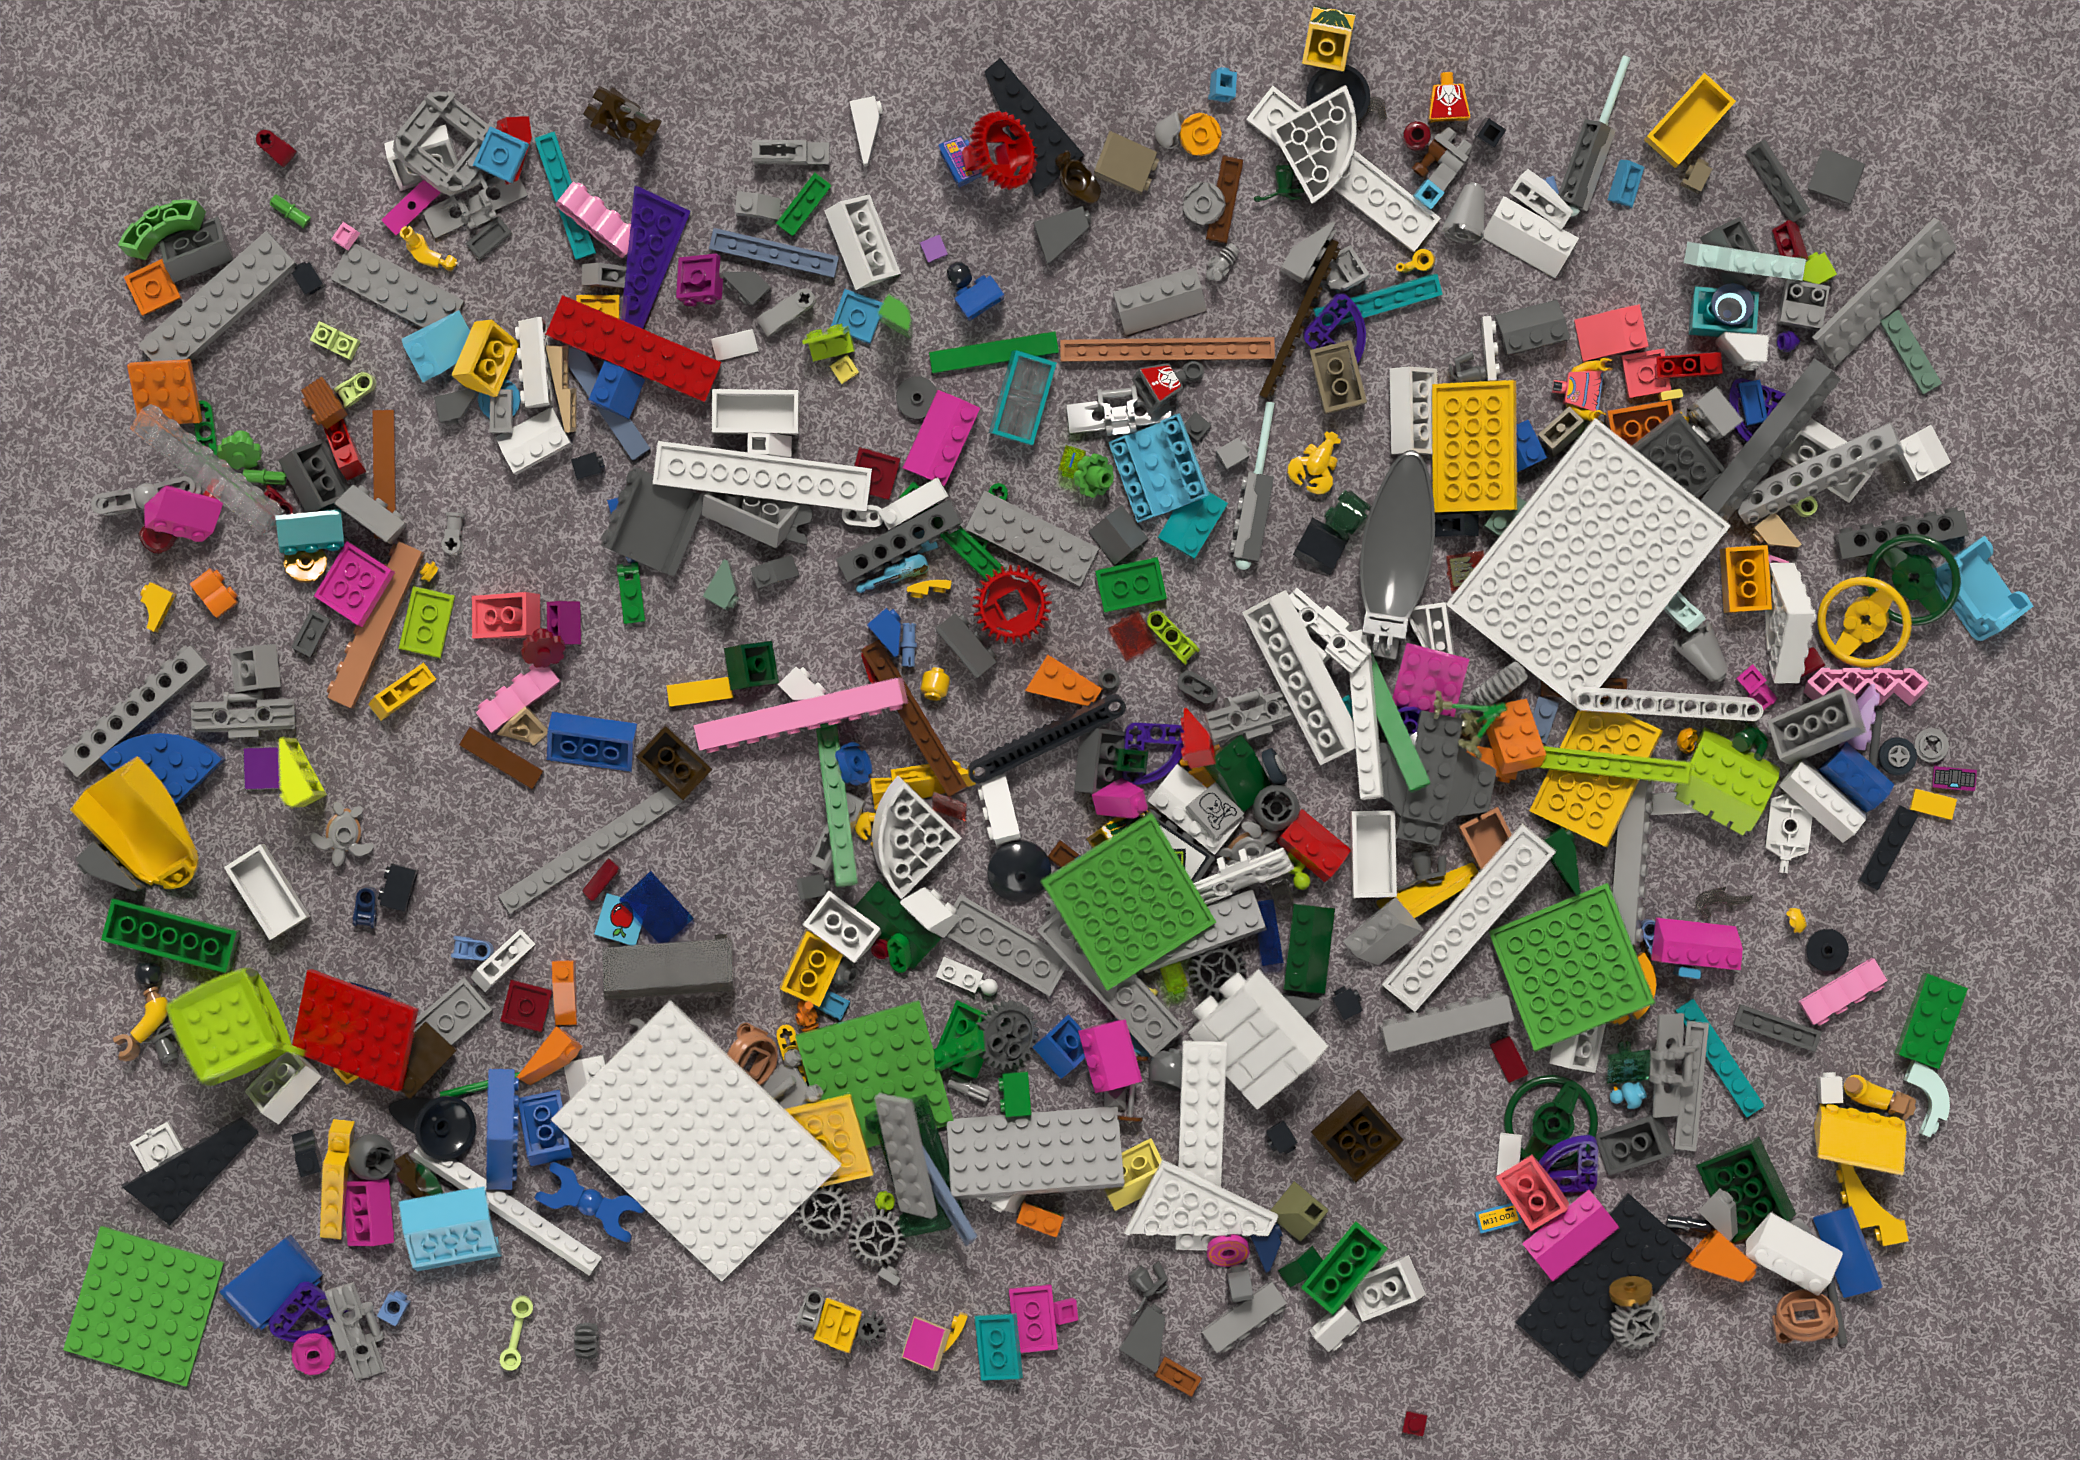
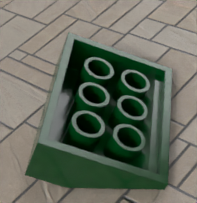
(1751, 1182)

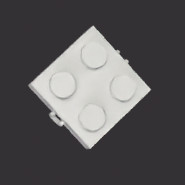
(156, 1146)

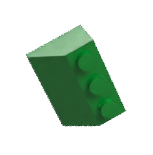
(962, 1021)

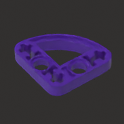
(1323, 331)
(1733, 400)
(1144, 736)
(1577, 1176)
(309, 1301)

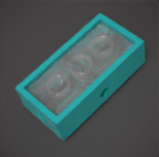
(1022, 397)

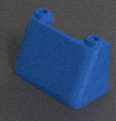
(269, 1282)

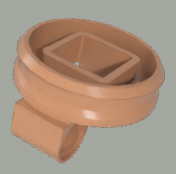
(751, 1039)
(1788, 1329)

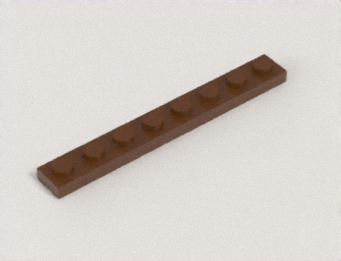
(917, 722)

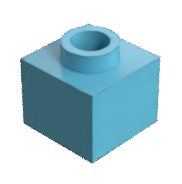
(1435, 194)

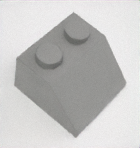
(255, 668)

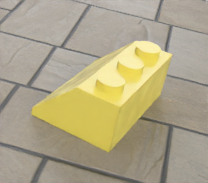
(1138, 1170)

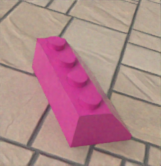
(941, 437)
(1697, 944)
(1570, 1235)

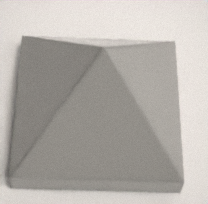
(1115, 1098)

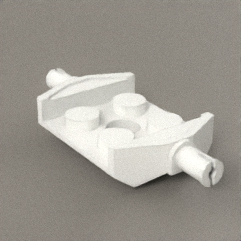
(1778, 839)

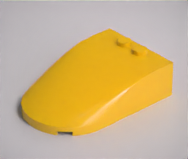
(140, 825)

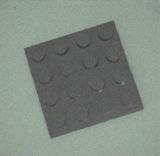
(1681, 454)

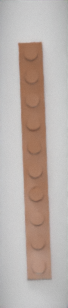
(1167, 349)

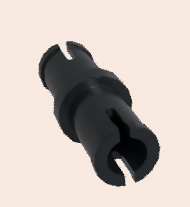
(1688, 1224)

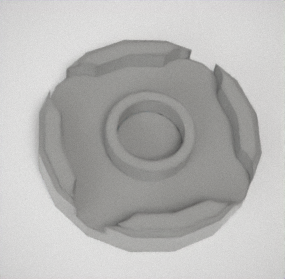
(1203, 203)

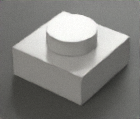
(890, 1274)

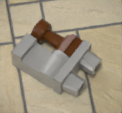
(1447, 155)

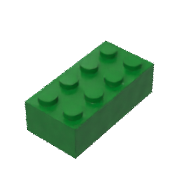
(1931, 1020)

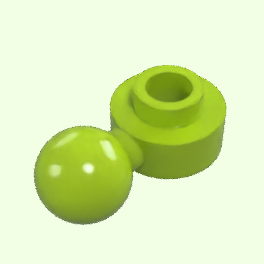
(1301, 880)

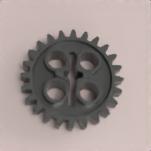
(1007, 1034)

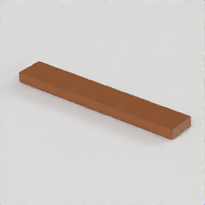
(384, 458)

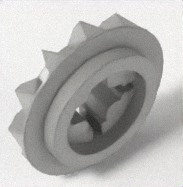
(1941, 746)

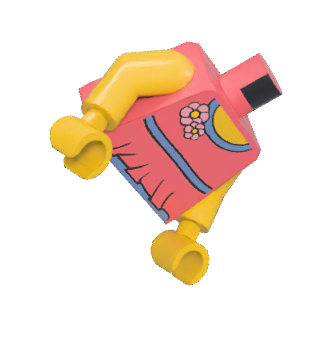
(1583, 388)

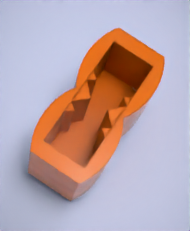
(214, 592)

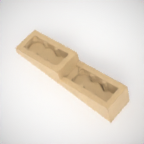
(566, 396)

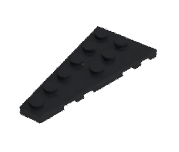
(1047, 134)
(182, 1177)

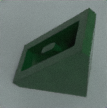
(1130, 760)
(1300, 1267)

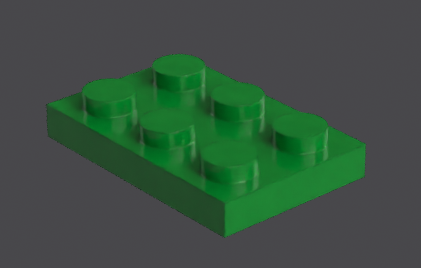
(1131, 584)

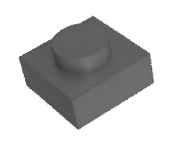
(1196, 426)

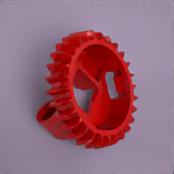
(1008, 154)
(1001, 585)

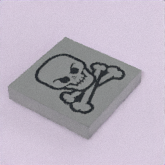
(1214, 810)

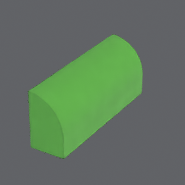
(896, 316)

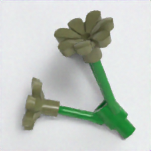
(1471, 722)

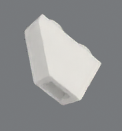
(770, 444)
(799, 685)

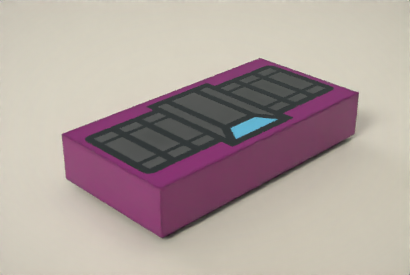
(1954, 778)

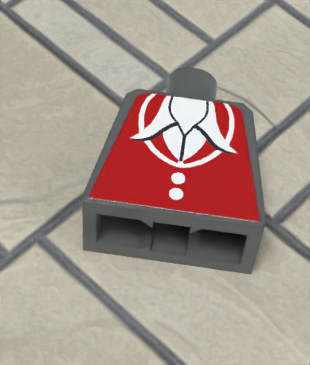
(1158, 385)

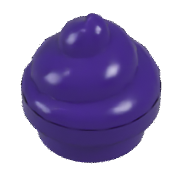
(1787, 341)

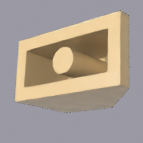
(1774, 532)

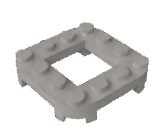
(422, 163)

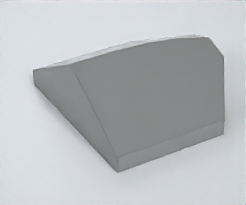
(1346, 270)

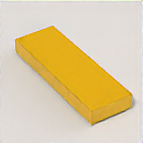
(699, 691)

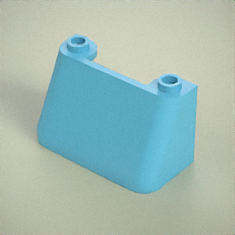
(1983, 599)

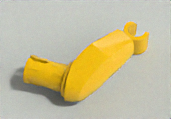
(419, 249)

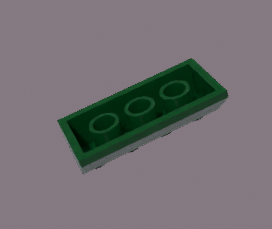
(887, 913)
(1308, 948)

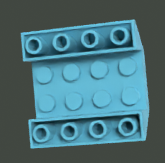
(1159, 468)
(448, 1229)

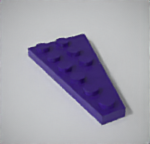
(652, 241)

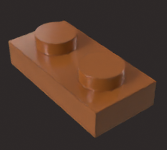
(1178, 1376)

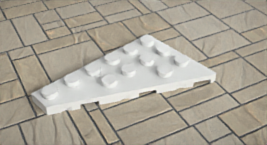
(1187, 1204)

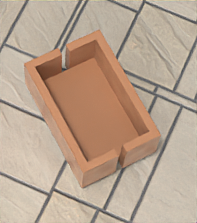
(1485, 835)

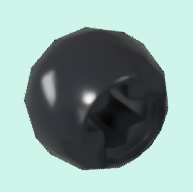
(959, 275)
(148, 973)

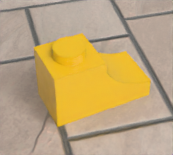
(158, 602)

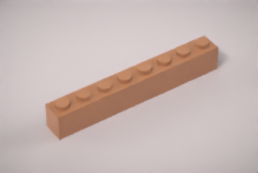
(371, 637)

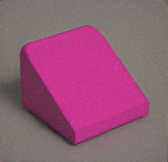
(1763, 696)

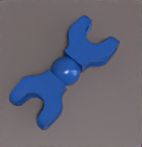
(589, 1202)

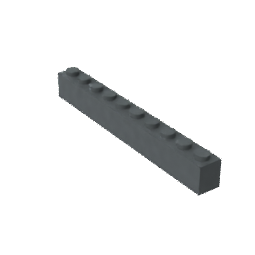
(1770, 440)

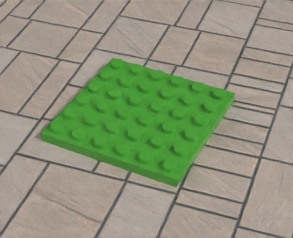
(1128, 901)
(1571, 967)
(876, 1055)
(143, 1306)

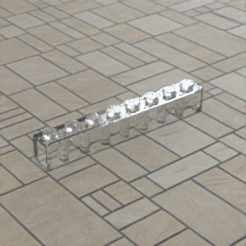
(206, 469)

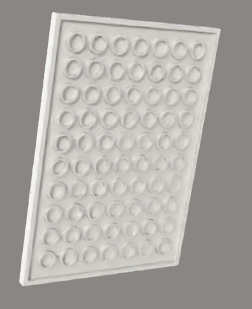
(1588, 563)
(696, 1141)

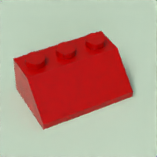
(1314, 846)

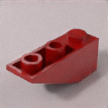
(519, 128)
(1689, 365)
(344, 450)
(1197, 742)

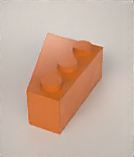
(1062, 683)

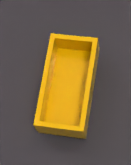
(1689, 120)

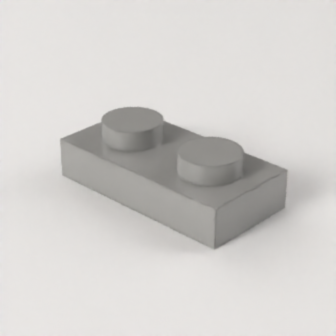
(501, 412)

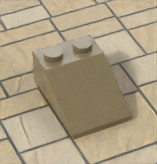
(1337, 377)

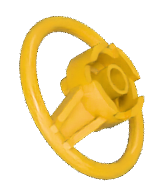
(1859, 630)

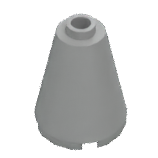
(1467, 216)
(1703, 651)

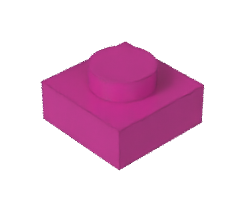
(1751, 679)
(1065, 1311)

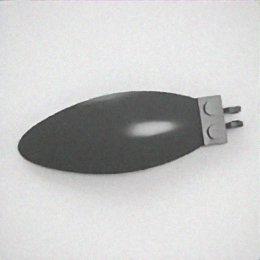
(1397, 549)

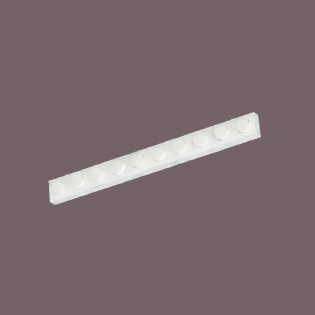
(514, 1212)

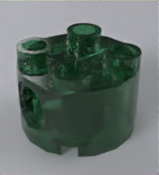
(1347, 514)

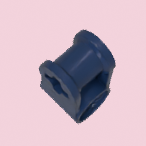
(365, 909)

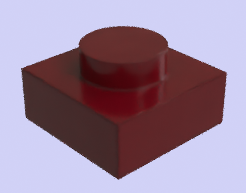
(1414, 1423)

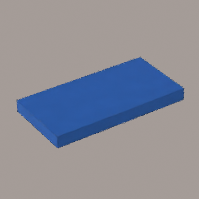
(1856, 1268)

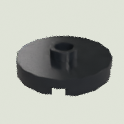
(1815, 949)

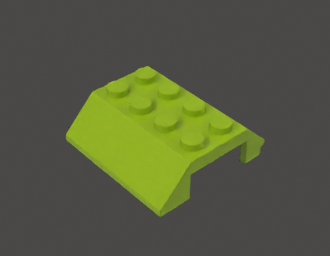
(1728, 782)

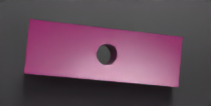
(401, 215)

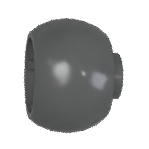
(1278, 790)
(1166, 1069)
(375, 1153)

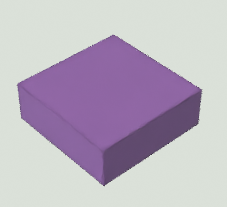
(933, 248)

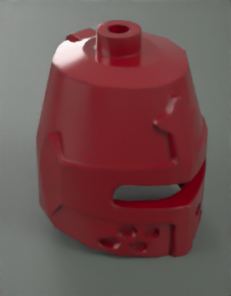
(156, 541)

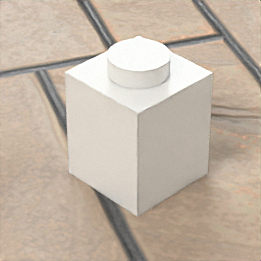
(1830, 1088)

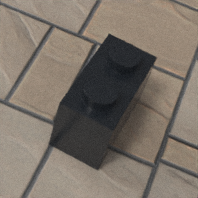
(398, 887)

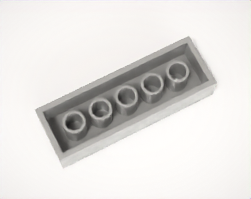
(1446, 1022)

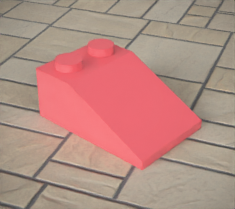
(1611, 333)
(505, 615)
(1533, 1192)

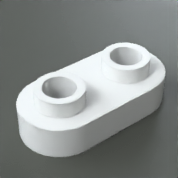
(863, 518)

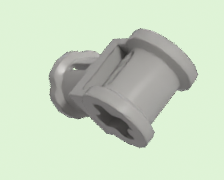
(454, 533)

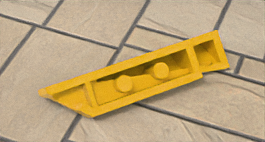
(919, 778)
(1426, 895)

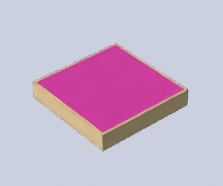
(925, 1343)

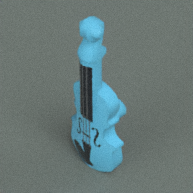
(908, 567)

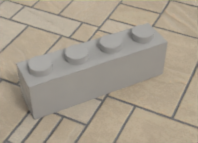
(1243, 1317)

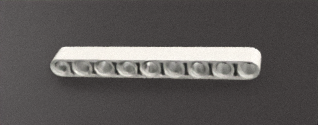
(1676, 708)

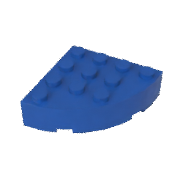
(174, 759)
(502, 1129)

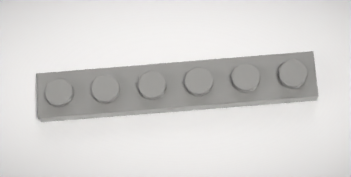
(1691, 1095)

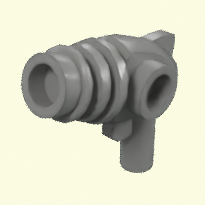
(1219, 265)

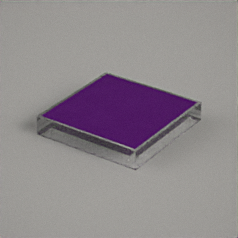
(261, 768)

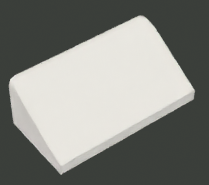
(734, 345)

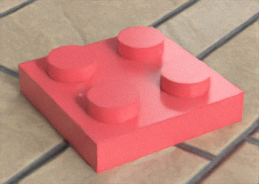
(1641, 374)

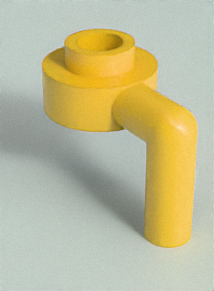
(1416, 262)

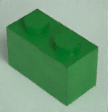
(1016, 1094)

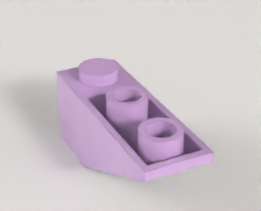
(1866, 706)

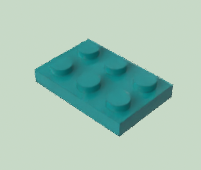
(998, 1346)

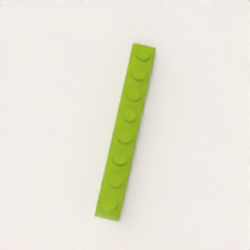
(1617, 765)

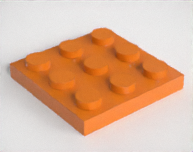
(167, 386)

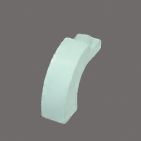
(1684, 612)
(1936, 1094)

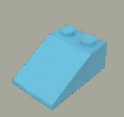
(437, 345)

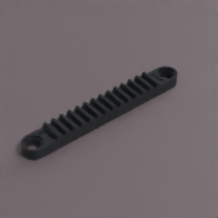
(1046, 738)

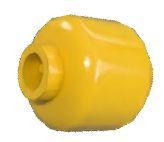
(935, 684)

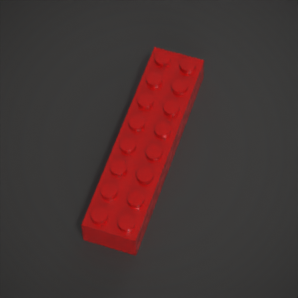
(633, 348)

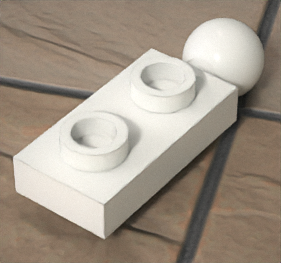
(965, 977)

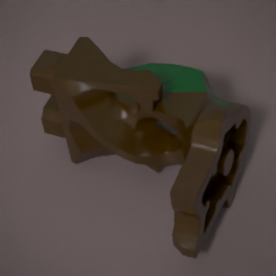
(613, 112)
(416, 1178)

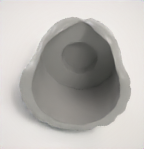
(1169, 128)

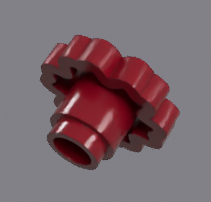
(543, 648)

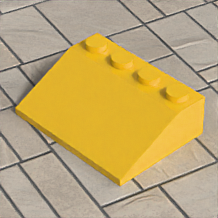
(1860, 1138)

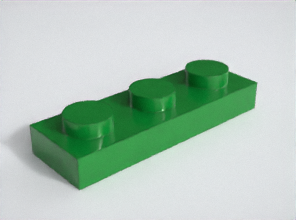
(803, 204)
(959, 1049)

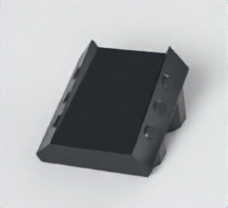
(1320, 546)

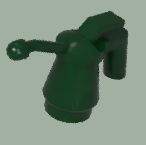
(1284, 179)
(1751, 734)

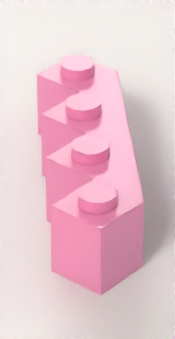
(1904, 683)

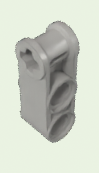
(785, 312)

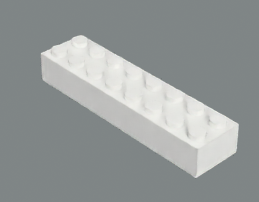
(1302, 676)

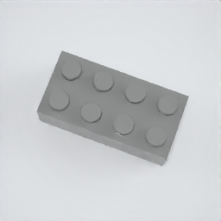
(1816, 726)

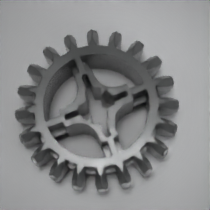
(1200, 963)

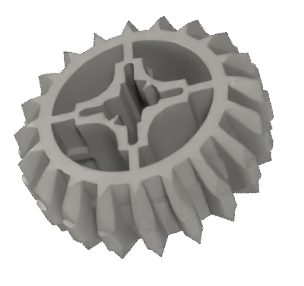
(1499, 684)
(832, 1226)
(865, 1239)
(1633, 1333)

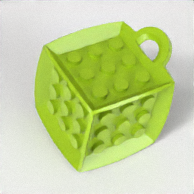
(230, 1027)

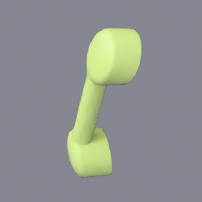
(511, 1357)

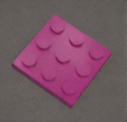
(354, 584)
(1424, 673)

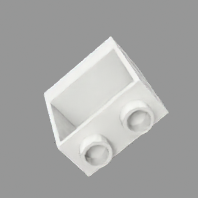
(1263, 1036)

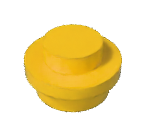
(428, 571)

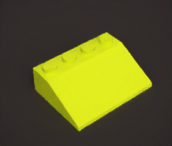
(297, 776)

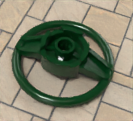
(1925, 587)
(1560, 1107)

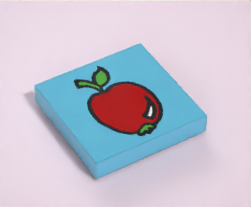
(617, 922)

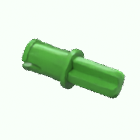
(290, 211)
(265, 477)

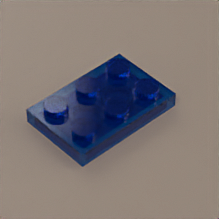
(656, 908)

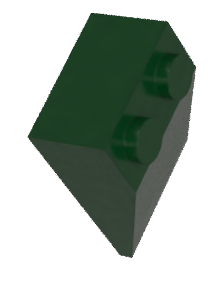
(1238, 772)
(1564, 858)

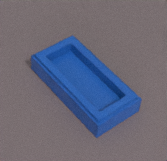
(1752, 402)

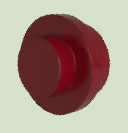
(880, 949)

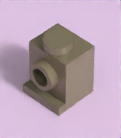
(1696, 176)

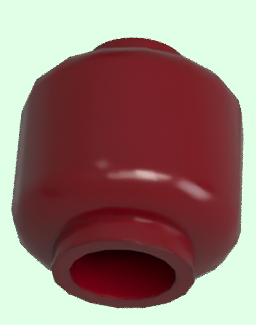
(1416, 135)

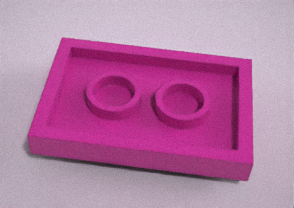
(1034, 1317)

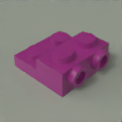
(699, 279)

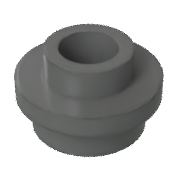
(1109, 672)

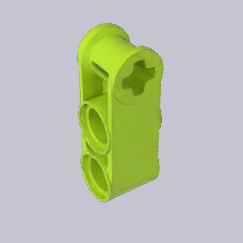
(1182, 642)

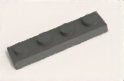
(1778, 180)
(1777, 1028)

